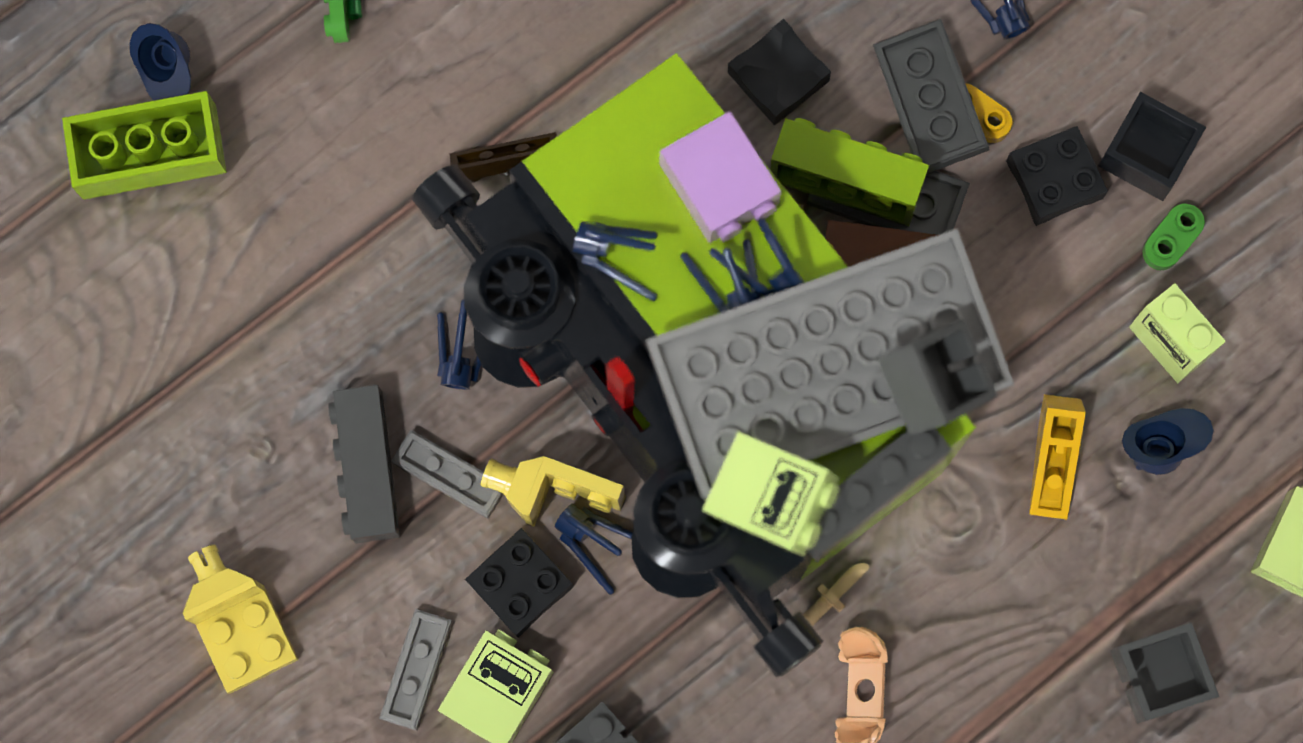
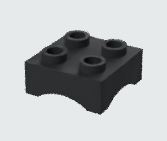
(779, 72)
(1057, 175)
(519, 582)

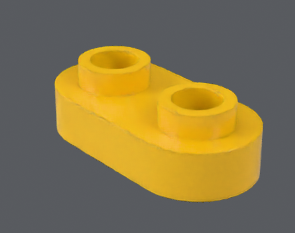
(987, 107)

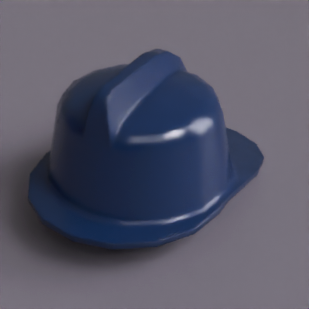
(161, 61)
(1167, 439)

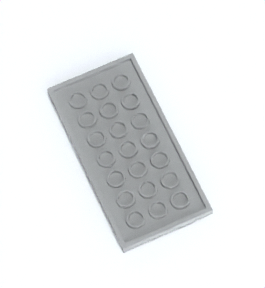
(805, 360)

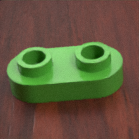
(337, 22)
(1174, 235)

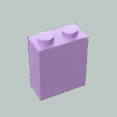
(720, 178)

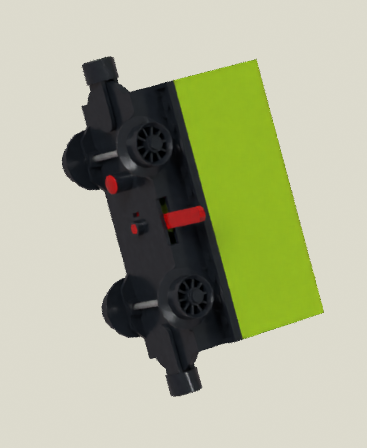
(554, 317)

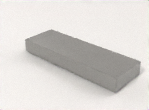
(446, 473)
(416, 669)

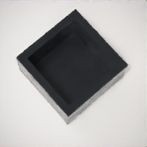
(1152, 146)

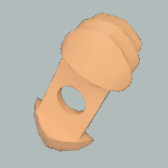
(866, 660)

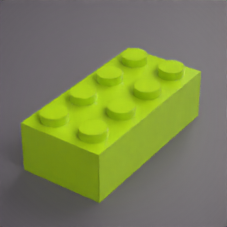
(144, 145)
(848, 170)

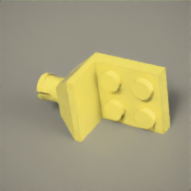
(529, 484)
(236, 622)

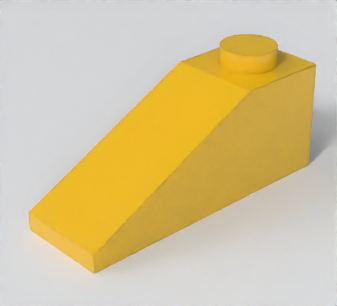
(1056, 455)

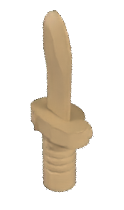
(831, 596)

